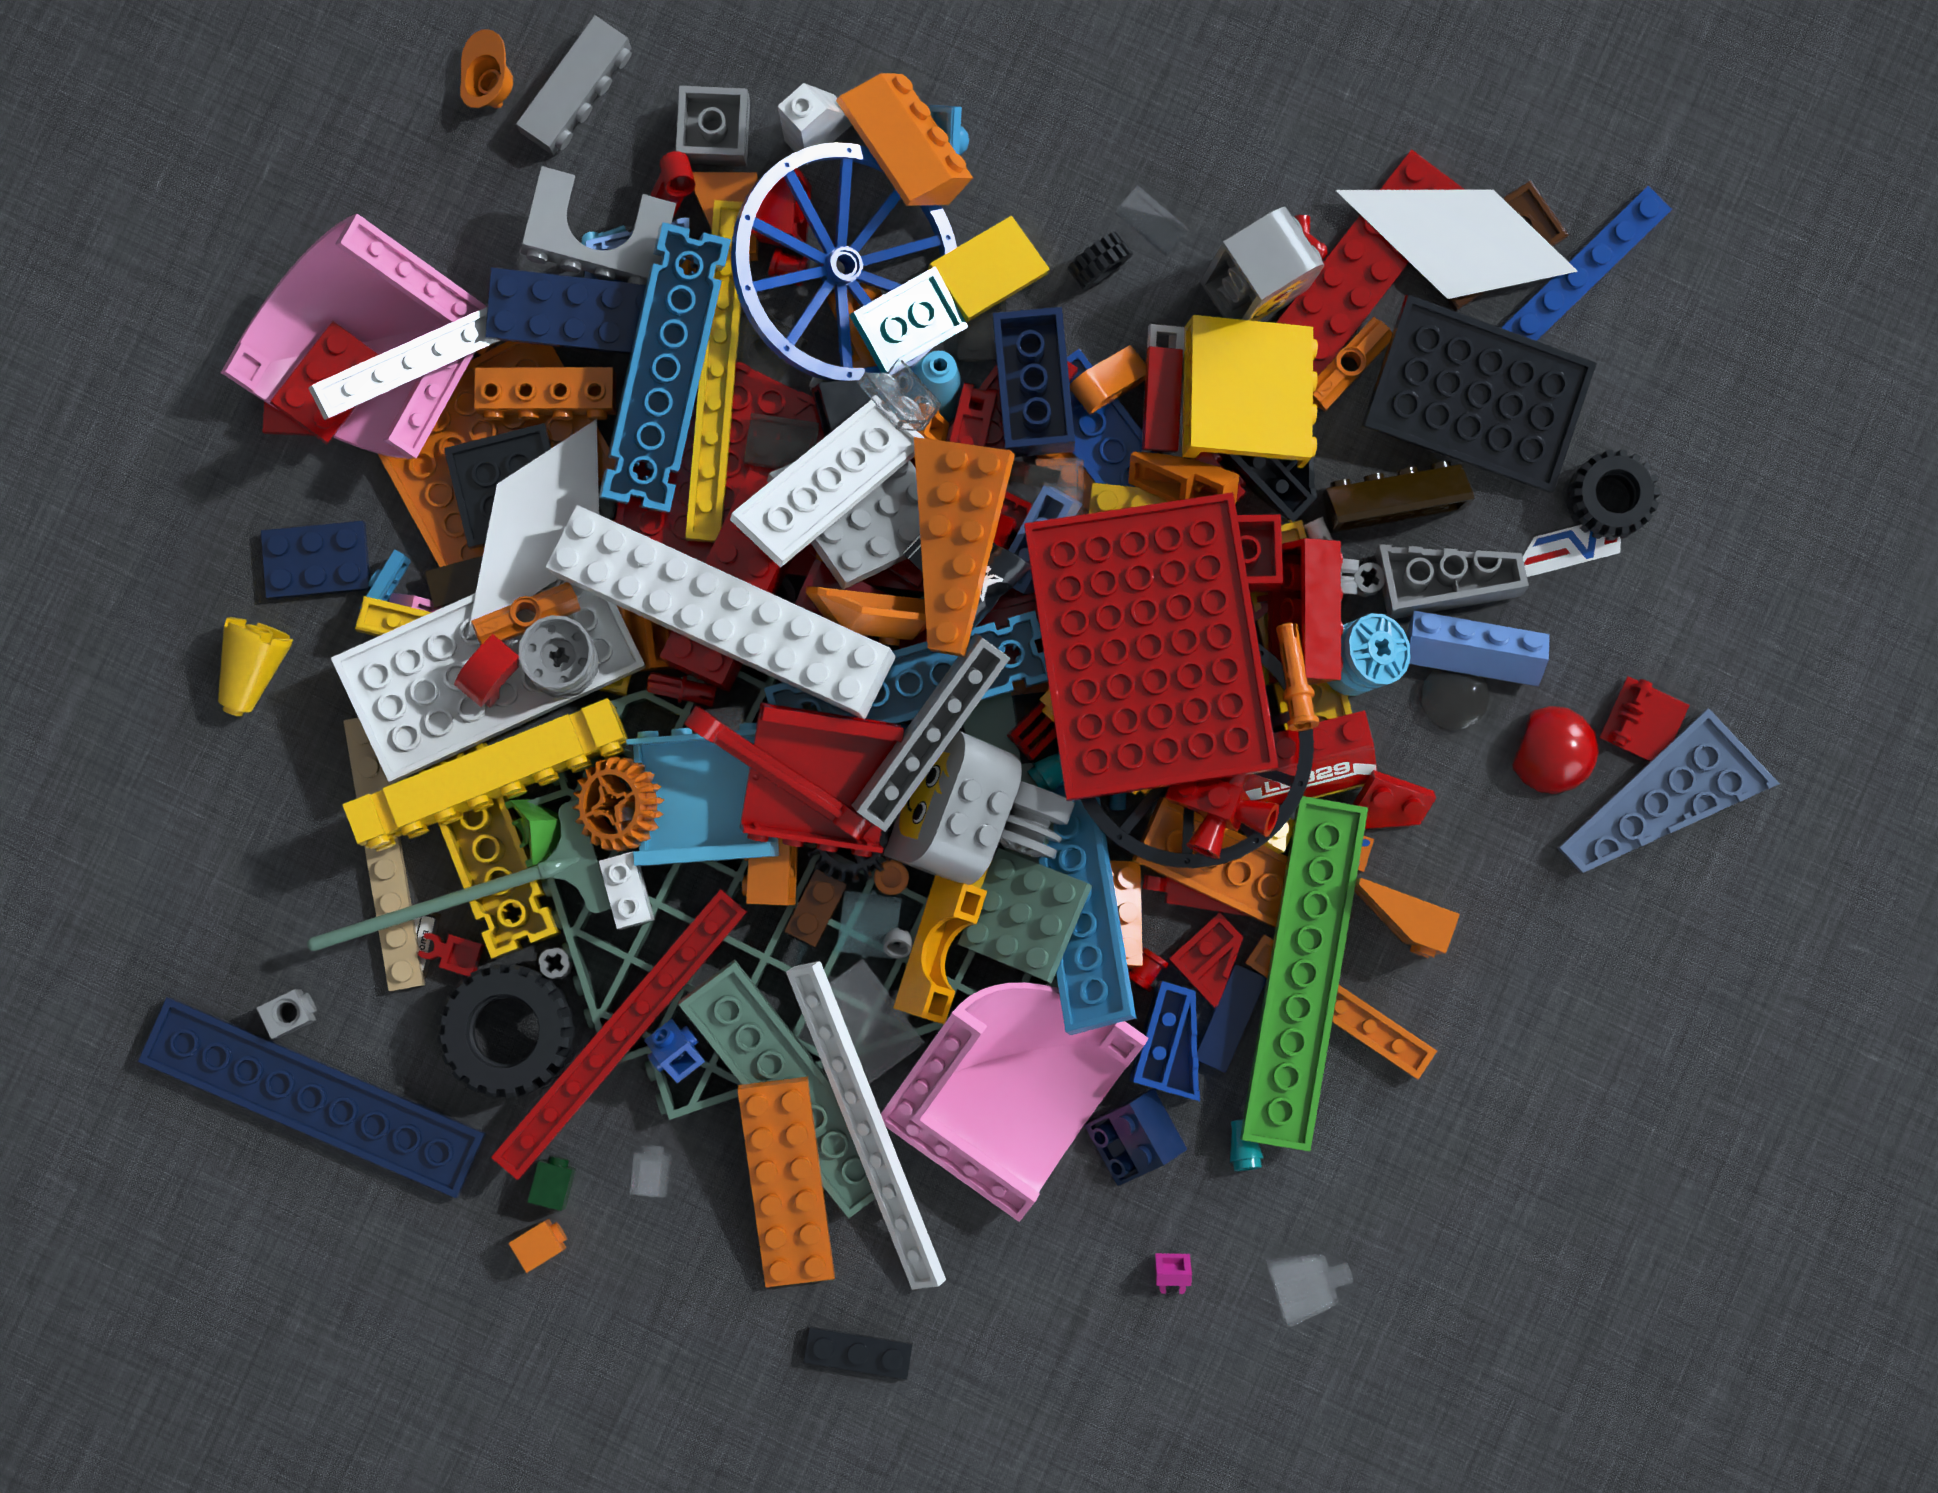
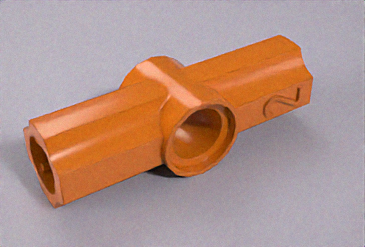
(1363, 349)
(504, 623)

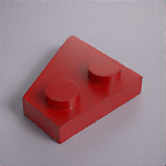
(1393, 801)

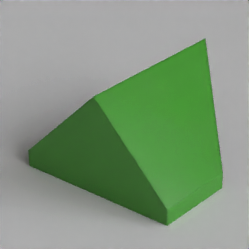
(539, 829)

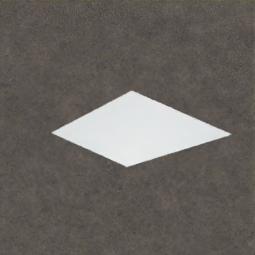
(1460, 238)
(530, 518)

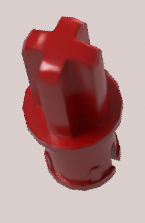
(681, 689)

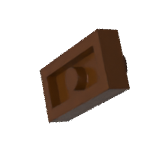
(815, 908)

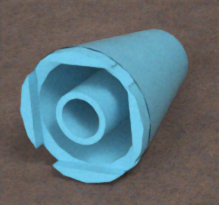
(942, 378)

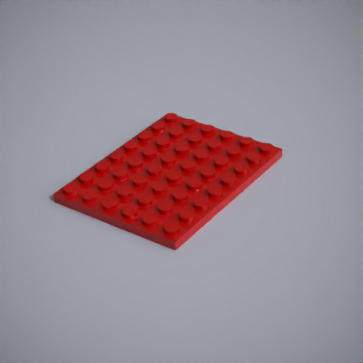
(1150, 647)

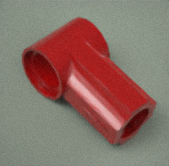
(675, 179)

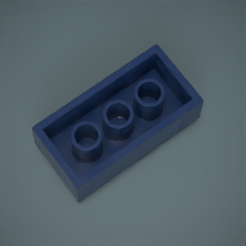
(1033, 382)

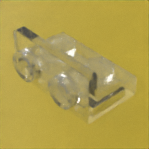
(901, 397)

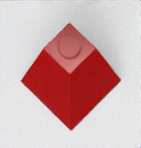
(783, 212)

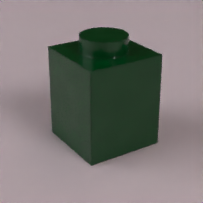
(552, 1183)

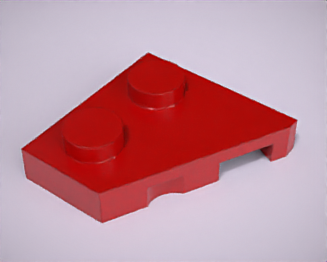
(1209, 958)

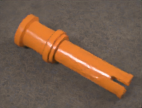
(1297, 693)

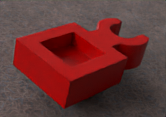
(456, 955)

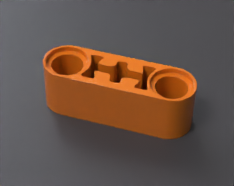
(1109, 379)

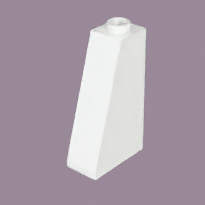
(811, 118)

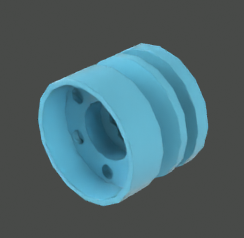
(1372, 653)

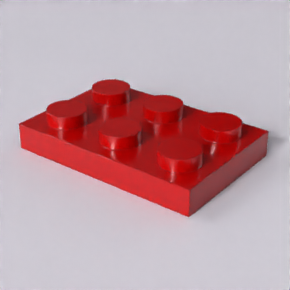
(330, 355)

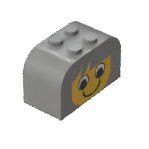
(1262, 268)
(958, 811)

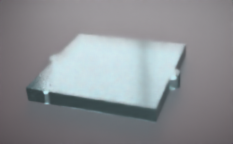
(866, 923)

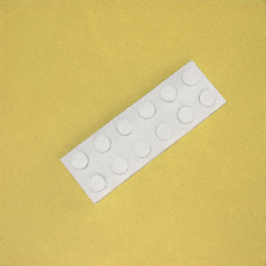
(824, 483)

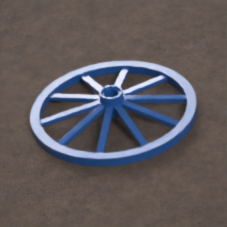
(827, 268)

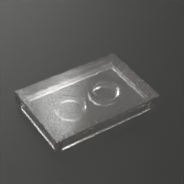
(876, 1029)

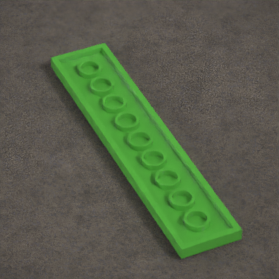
(1304, 973)

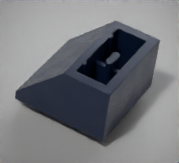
(1136, 1137)

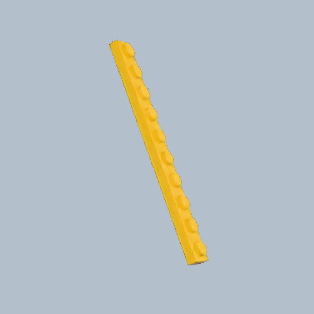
(715, 397)

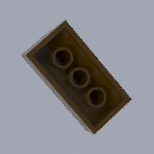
(1396, 497)

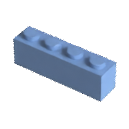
(1477, 648)

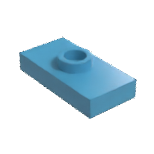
(385, 580)

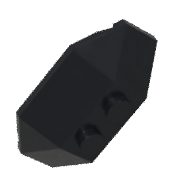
(1277, 482)

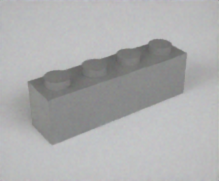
(574, 86)

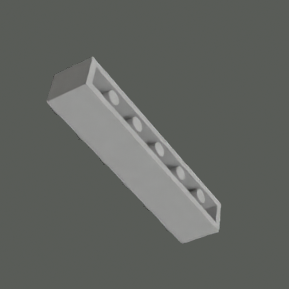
(930, 732)

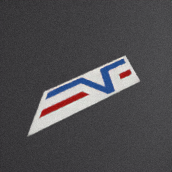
(1566, 549)

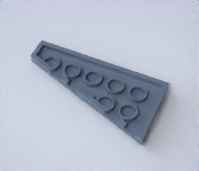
(1682, 784)

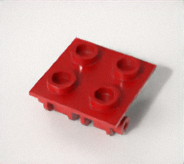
(1643, 719)

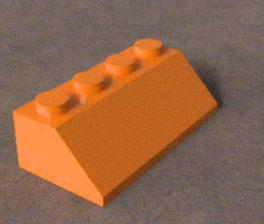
(905, 140)

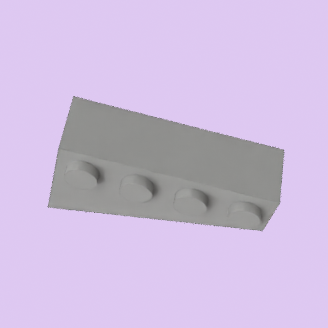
(1447, 578)

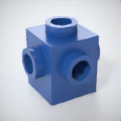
(674, 1050)

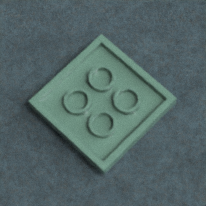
(1026, 915)

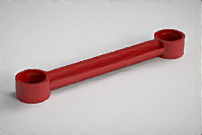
(778, 773)

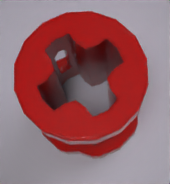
(785, 263)
(1146, 974)

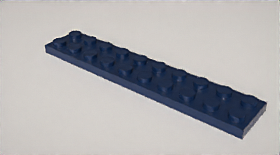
(312, 1097)

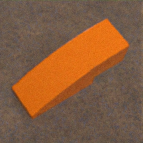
(1179, 477)

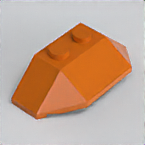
(871, 613)

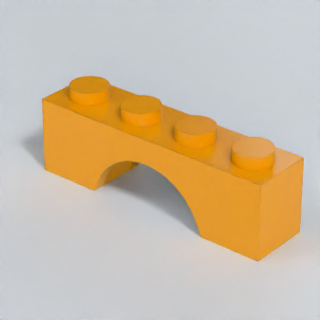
(924, 983)

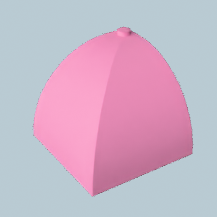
(382, 300)
(1008, 1090)

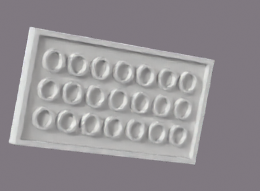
(408, 676)

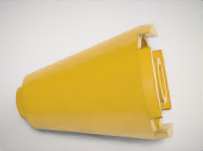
(248, 663)

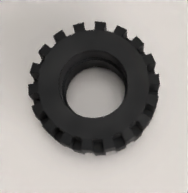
(1632, 475)

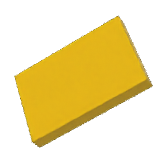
(990, 268)

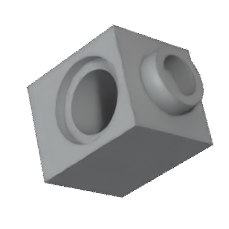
(272, 1013)

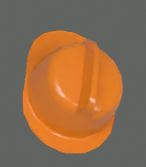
(484, 71)

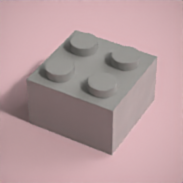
(713, 125)

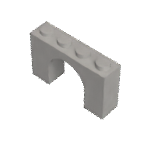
(550, 239)

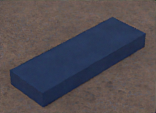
(1230, 1018)

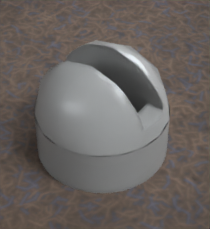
(894, 950)

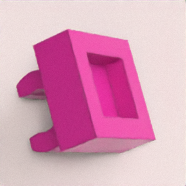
(1173, 1271)

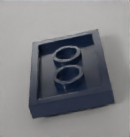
(315, 560)

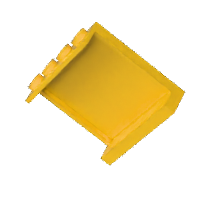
(1249, 389)

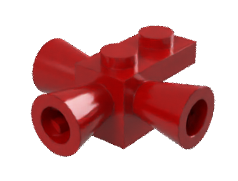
(1222, 806)

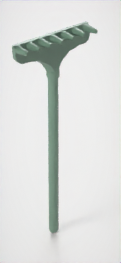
(571, 861)

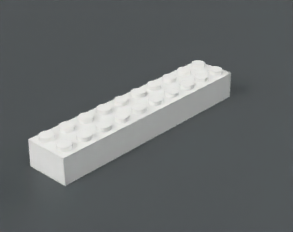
(721, 612)

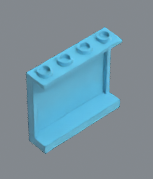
(701, 797)

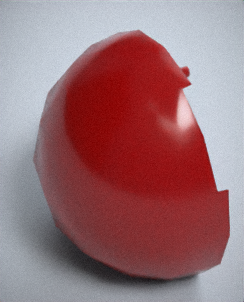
(1556, 750)

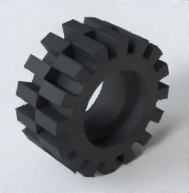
(1100, 261)

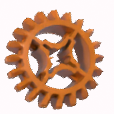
(631, 816)

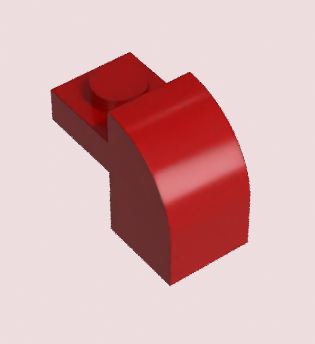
(487, 671)

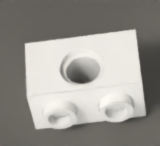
(626, 891)

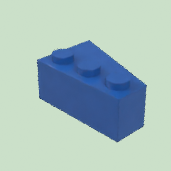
(1170, 1053)

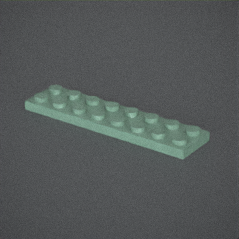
(764, 1049)

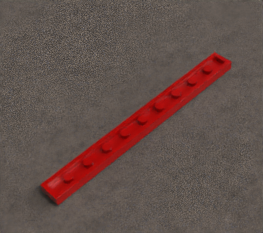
(619, 1034)

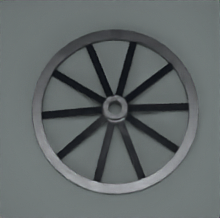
(1254, 839)

